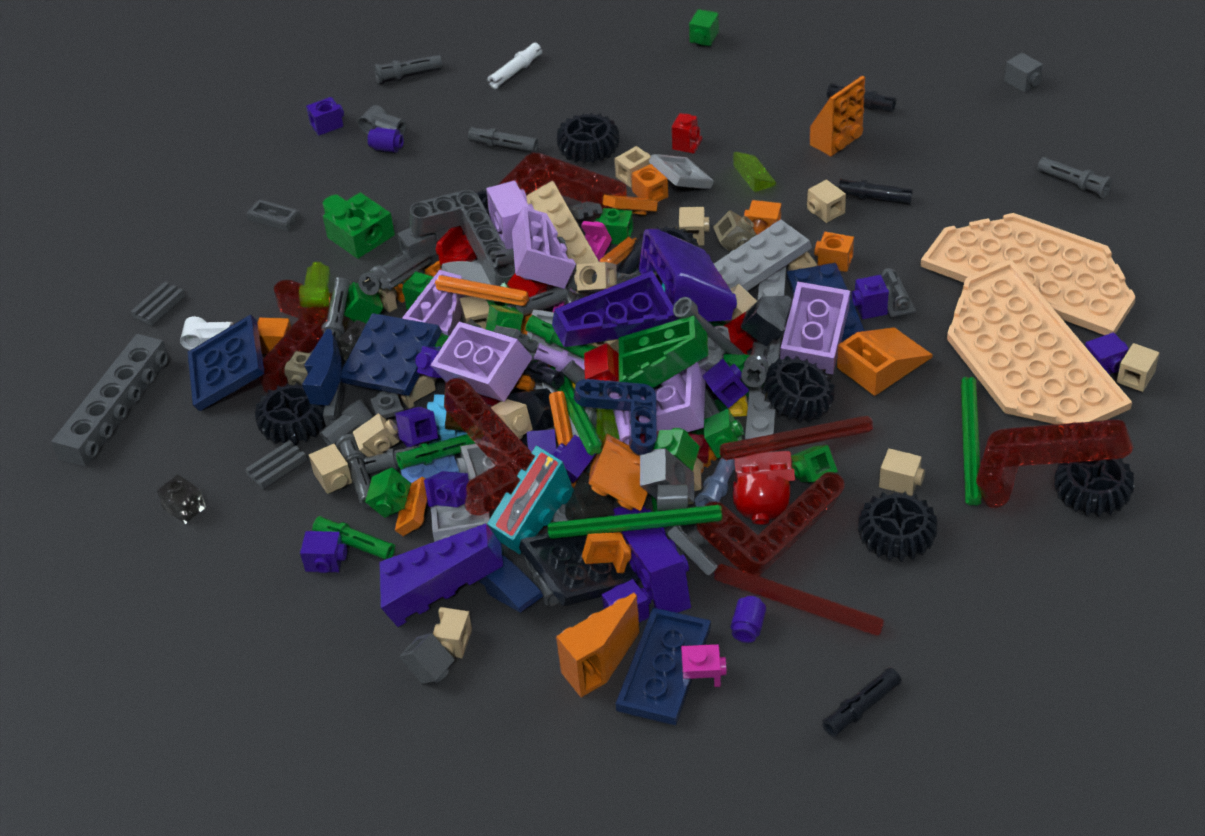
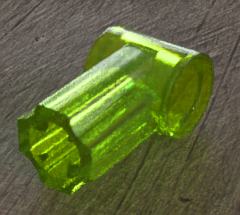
(315, 290)

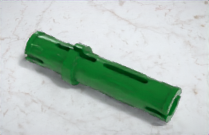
(547, 332)
(407, 458)
(356, 538)

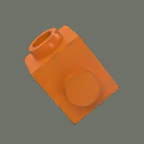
(607, 549)

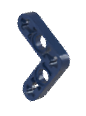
(635, 406)

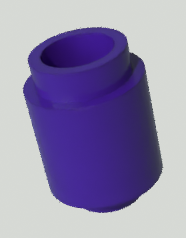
(385, 139)
(748, 619)

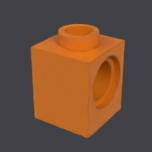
(649, 183)
(763, 214)
(835, 249)

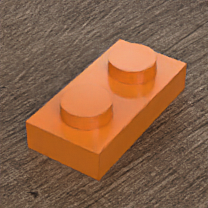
(638, 204)
(412, 515)

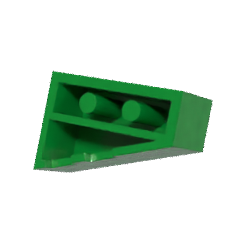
(661, 351)

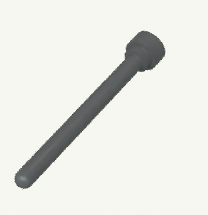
(686, 307)

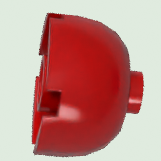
(761, 498)

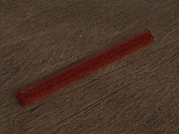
(795, 437)
(799, 599)

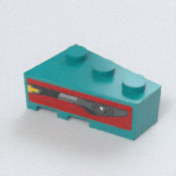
(533, 502)

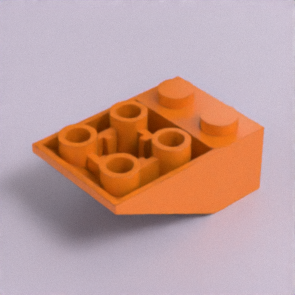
(840, 119)
(879, 358)
(617, 473)
(598, 644)

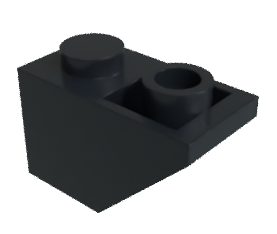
(767, 318)
(537, 405)

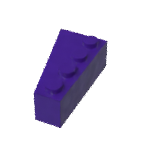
(614, 312)
(658, 565)
(436, 570)

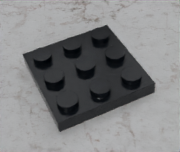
(565, 572)

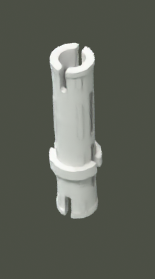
(521, 60)

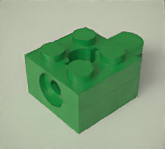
(356, 223)

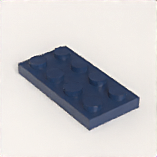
(828, 276)
(655, 677)

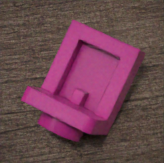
(597, 237)
(703, 662)

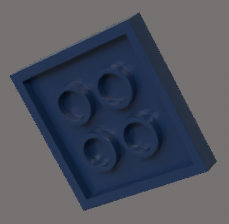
(387, 354)
(225, 363)

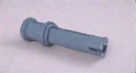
(716, 484)

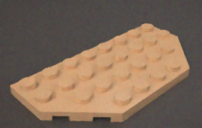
(1065, 268)
(1028, 352)

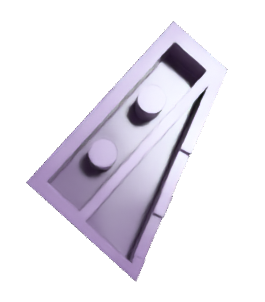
(538, 251)
(437, 306)

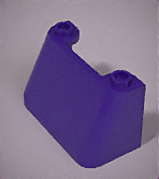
(687, 273)

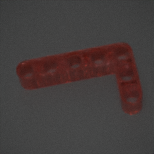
(569, 179)
(301, 336)
(493, 439)
(1046, 445)
(780, 529)

